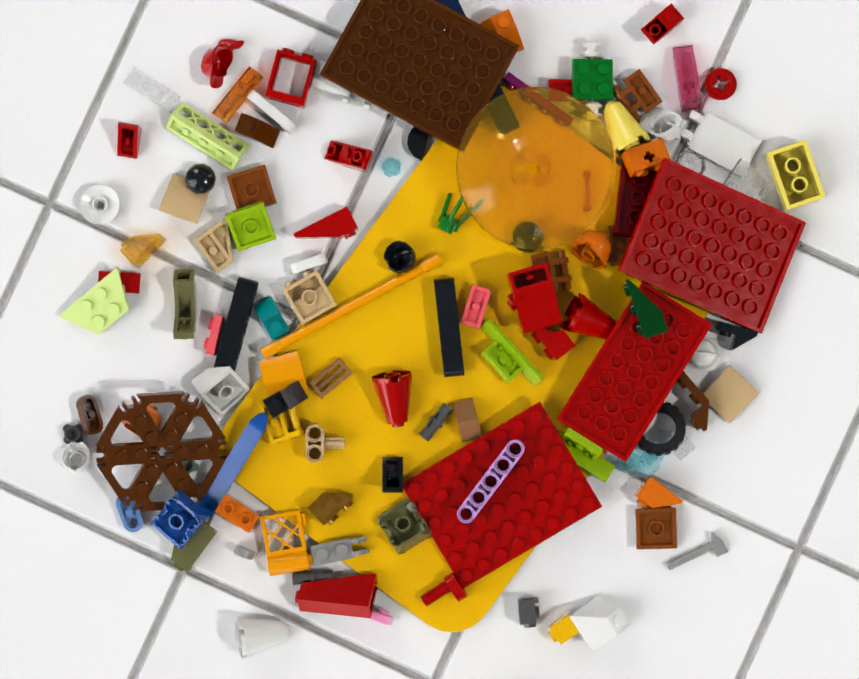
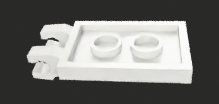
(719, 141)

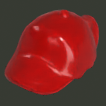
(218, 59)

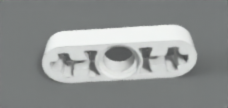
(271, 111)

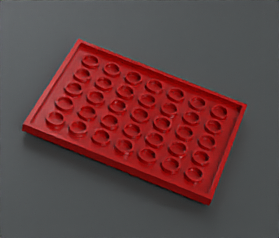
(711, 246)
(529, 506)

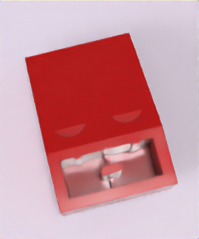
(534, 297)

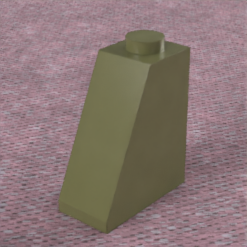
(188, 555)

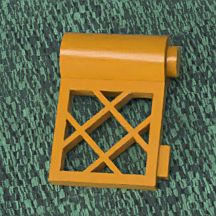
(291, 559)

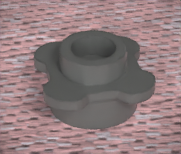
(68, 438)

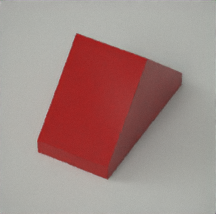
(128, 140)

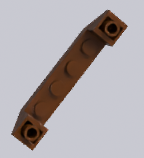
(700, 415)

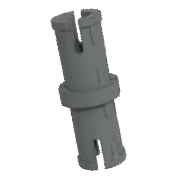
(436, 422)
(312, 575)

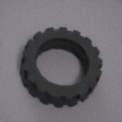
(675, 441)

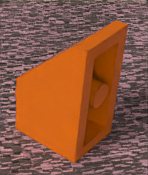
(655, 495)

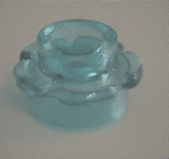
(396, 167)

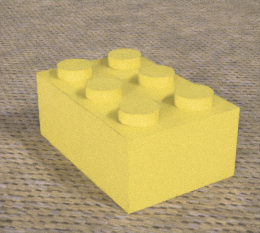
(794, 175)

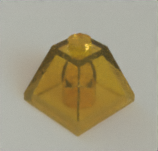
(141, 248)

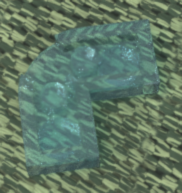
(640, 466)

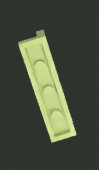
(204, 138)

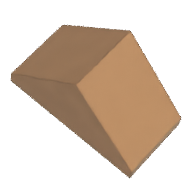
(467, 420)

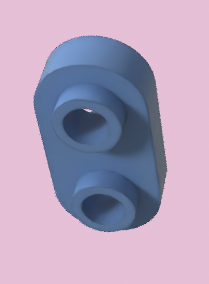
(127, 514)

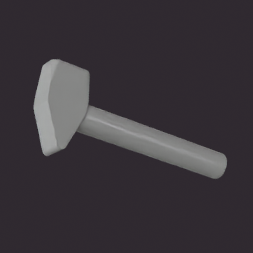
(716, 544)

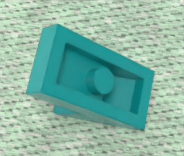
(271, 318)

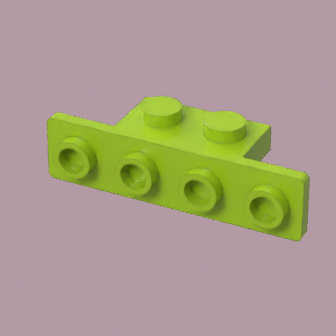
(506, 356)
(587, 455)

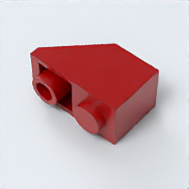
(662, 24)

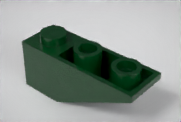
(648, 314)

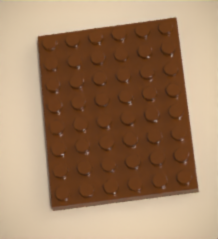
(420, 64)

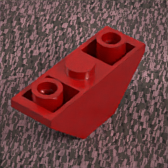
(349, 156)

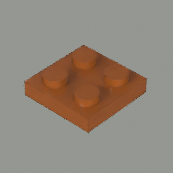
(251, 187)
(656, 528)

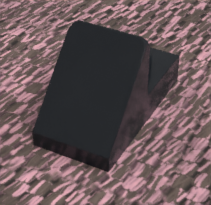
(740, 334)
(285, 399)
(392, 475)

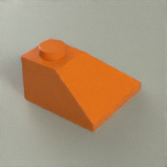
(505, 26)

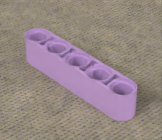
(488, 490)

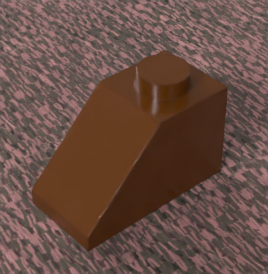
(257, 130)

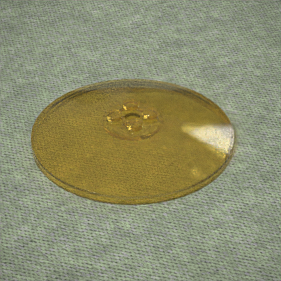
(572, 163)

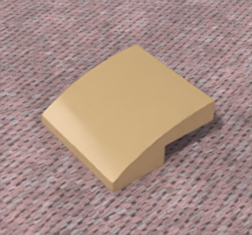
(181, 201)
(730, 394)

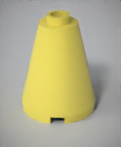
(623, 128)

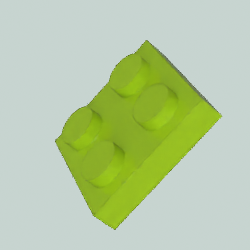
(250, 226)

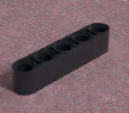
(236, 323)
(449, 327)

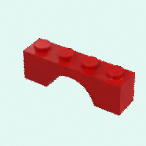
(555, 342)

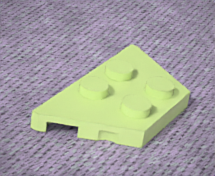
(99, 305)

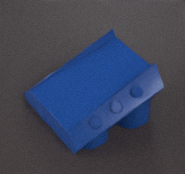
(179, 519)

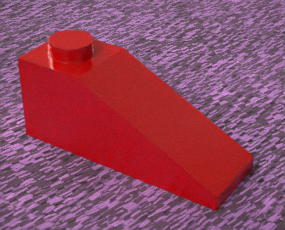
(333, 226)

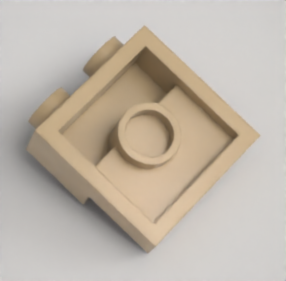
(309, 296)

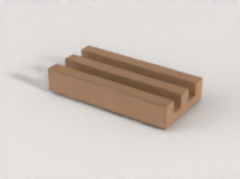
(343, 367)

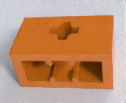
(652, 151)
(238, 513)

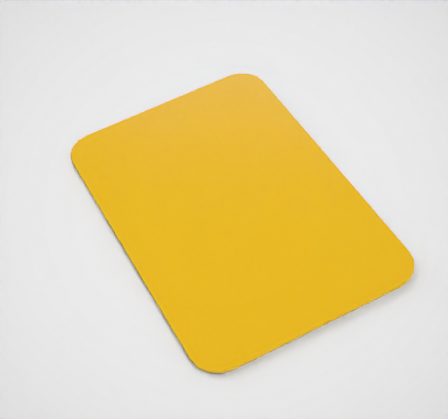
(404, 334)

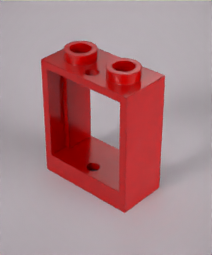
(274, 95)

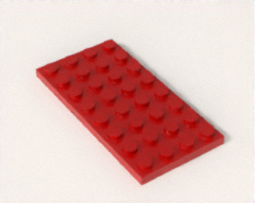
(633, 376)

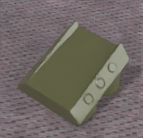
(404, 526)

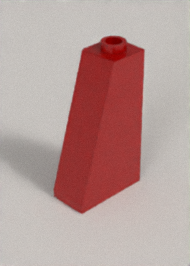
(339, 596)

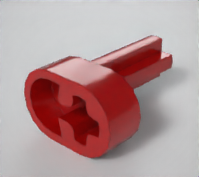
(450, 584)

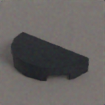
(417, 143)

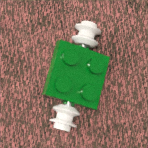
(592, 77)

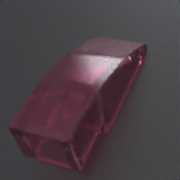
(687, 78)

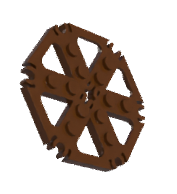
(152, 439)

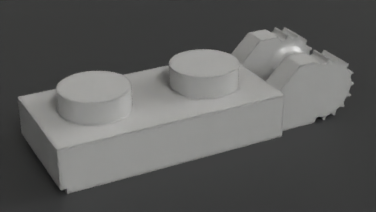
(337, 550)

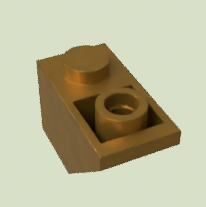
(328, 505)

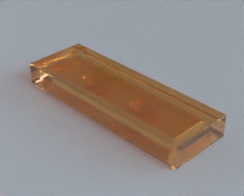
(237, 94)

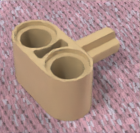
(321, 443)

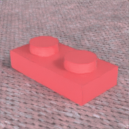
(475, 306)
(215, 326)

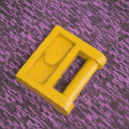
(277, 428)

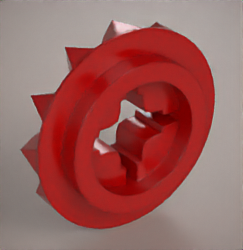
(723, 75)

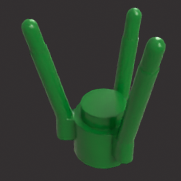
(448, 222)

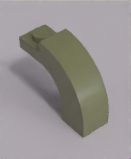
(185, 304)

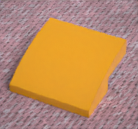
(282, 371)

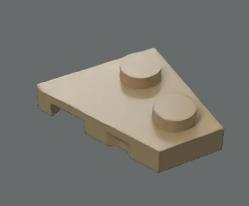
(217, 246)

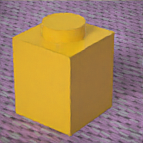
(562, 629)

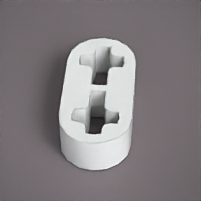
(308, 264)

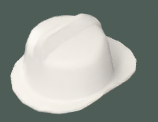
(662, 124)
(710, 355)

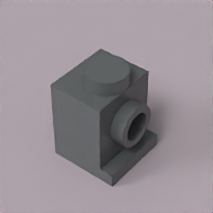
(528, 611)

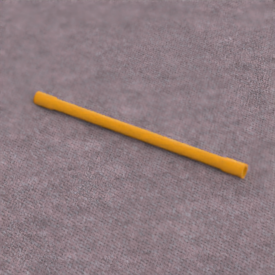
(277, 346)

